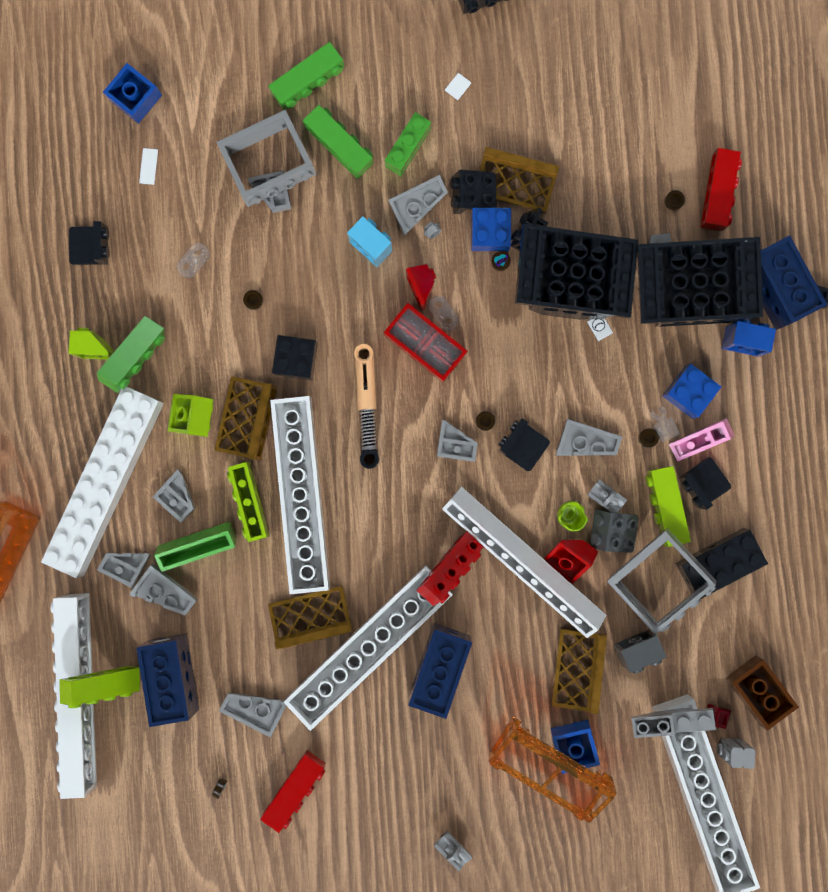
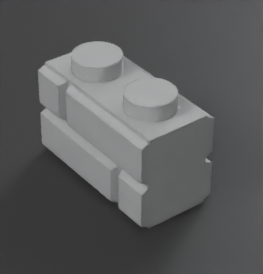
(736, 752)

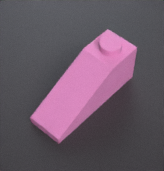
(702, 439)

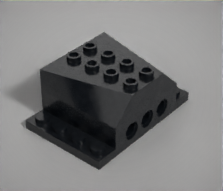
(575, 273)
(700, 282)

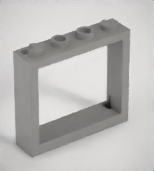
(255, 134)
(677, 612)

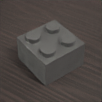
(640, 651)

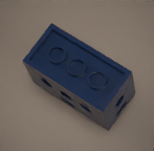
(787, 284)
(439, 670)
(167, 680)

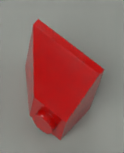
(421, 282)
(571, 558)

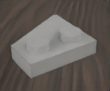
(455, 444)
(175, 497)

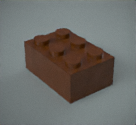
(762, 692)

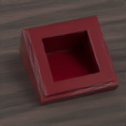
(721, 715)

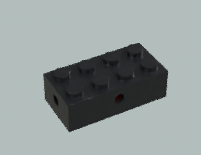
(725, 560)

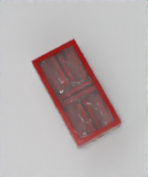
(425, 342)

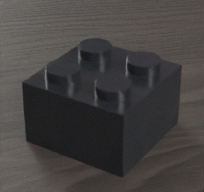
(294, 357)

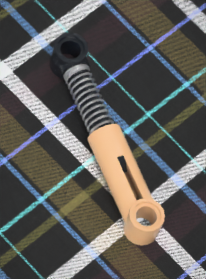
(366, 404)

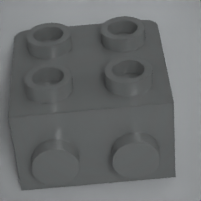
(614, 531)

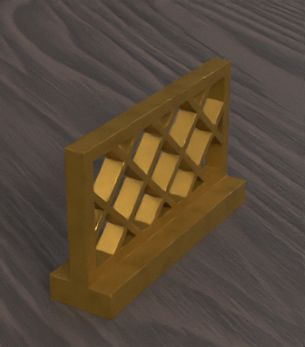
(526, 165)
(261, 422)
(313, 634)
(596, 672)

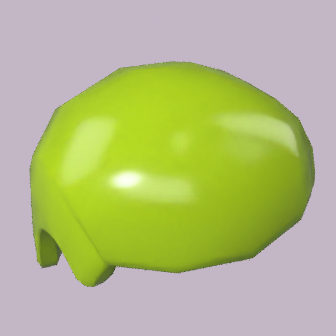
(572, 516)

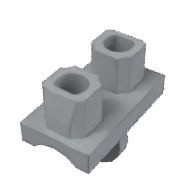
(606, 497)
(452, 850)

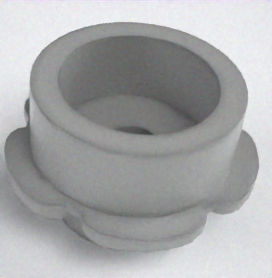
(432, 230)

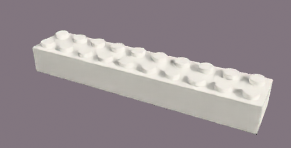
(102, 482)
(300, 495)
(362, 652)
(73, 725)
(709, 806)

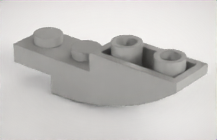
(673, 721)

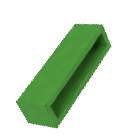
(307, 76)
(338, 141)
(131, 354)
(195, 546)

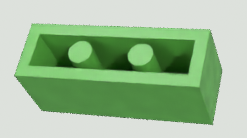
(408, 144)

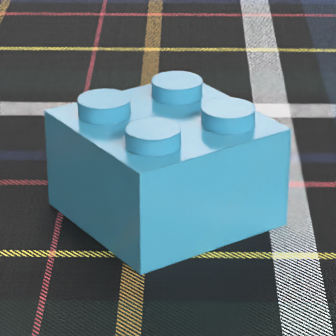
(370, 241)

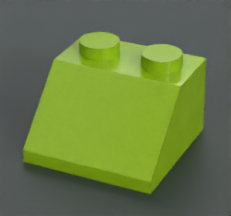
(88, 345)
(190, 415)

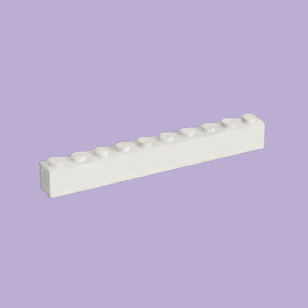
(524, 562)

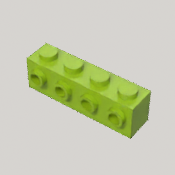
(248, 502)
(667, 503)
(99, 685)

